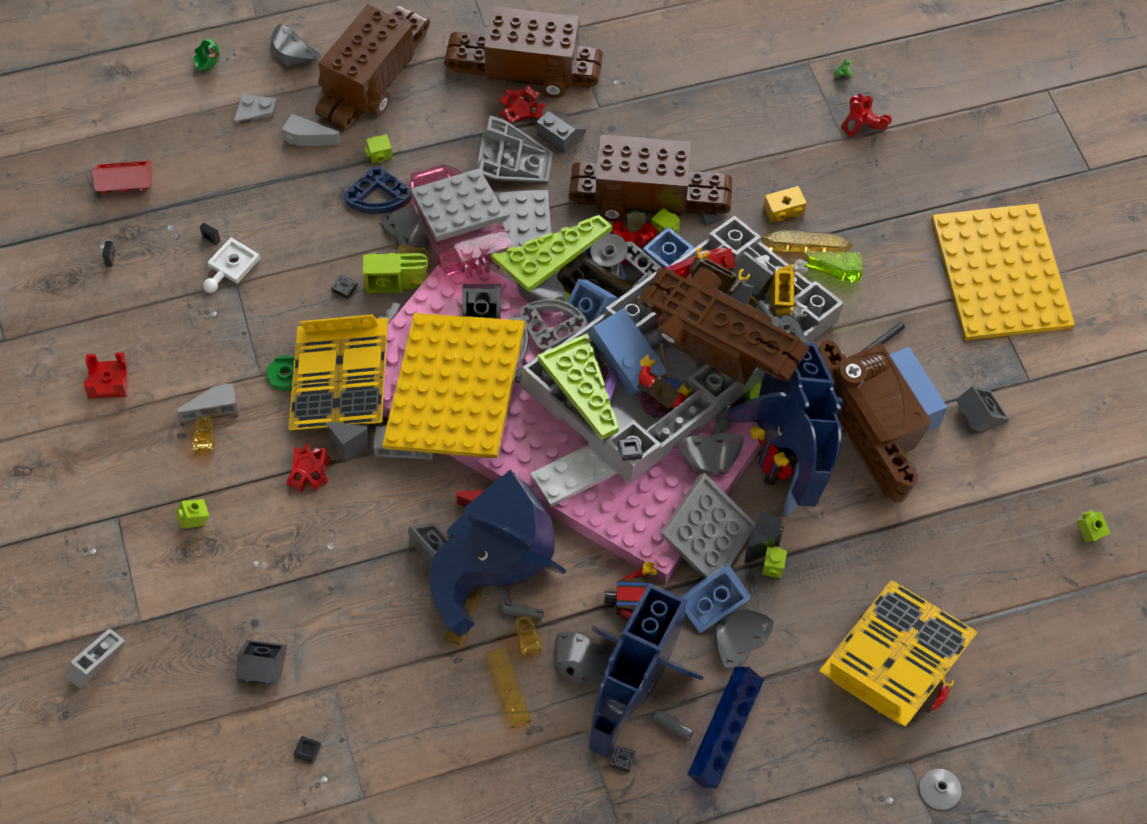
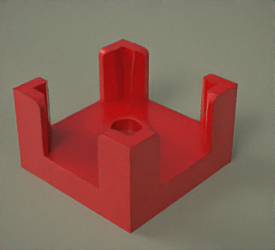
(106, 377)

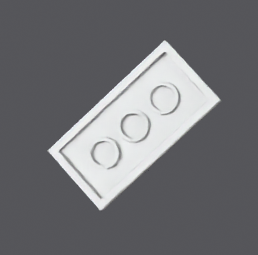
(571, 475)

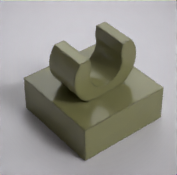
(635, 220)

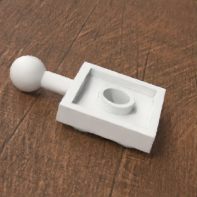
(232, 271)

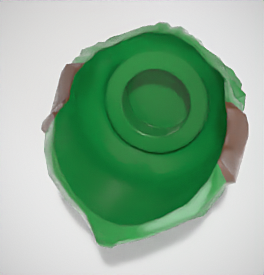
(207, 55)

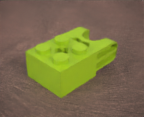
(394, 272)

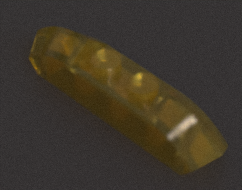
(802, 242)

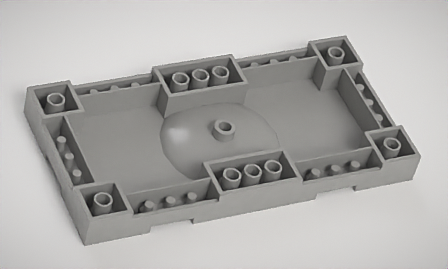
(709, 386)

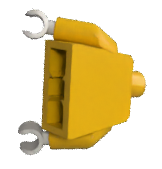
(783, 290)

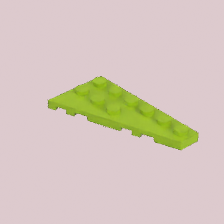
(549, 253)
(580, 379)

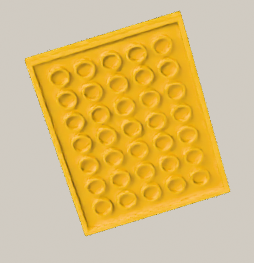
(1002, 272)
(454, 385)

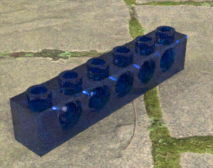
(725, 727)

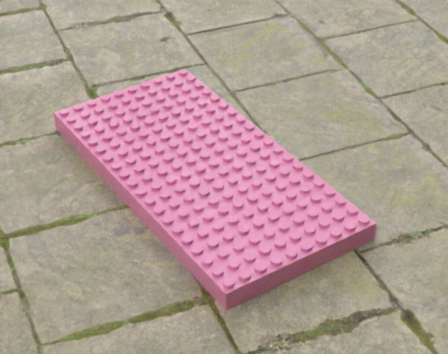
(611, 513)

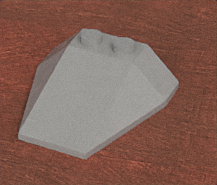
(511, 154)

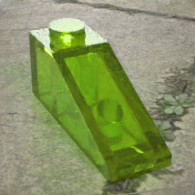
(841, 265)

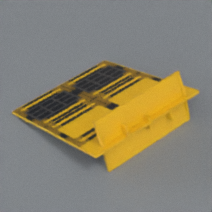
(339, 372)
(898, 653)

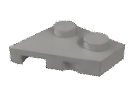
(255, 108)

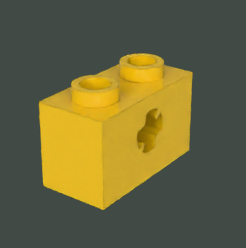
(785, 204)

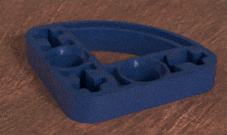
(378, 182)

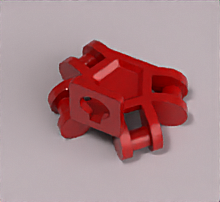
(520, 106)
(861, 112)
(639, 238)
(306, 464)

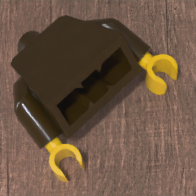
(729, 282)

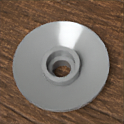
(609, 244)
(933, 795)

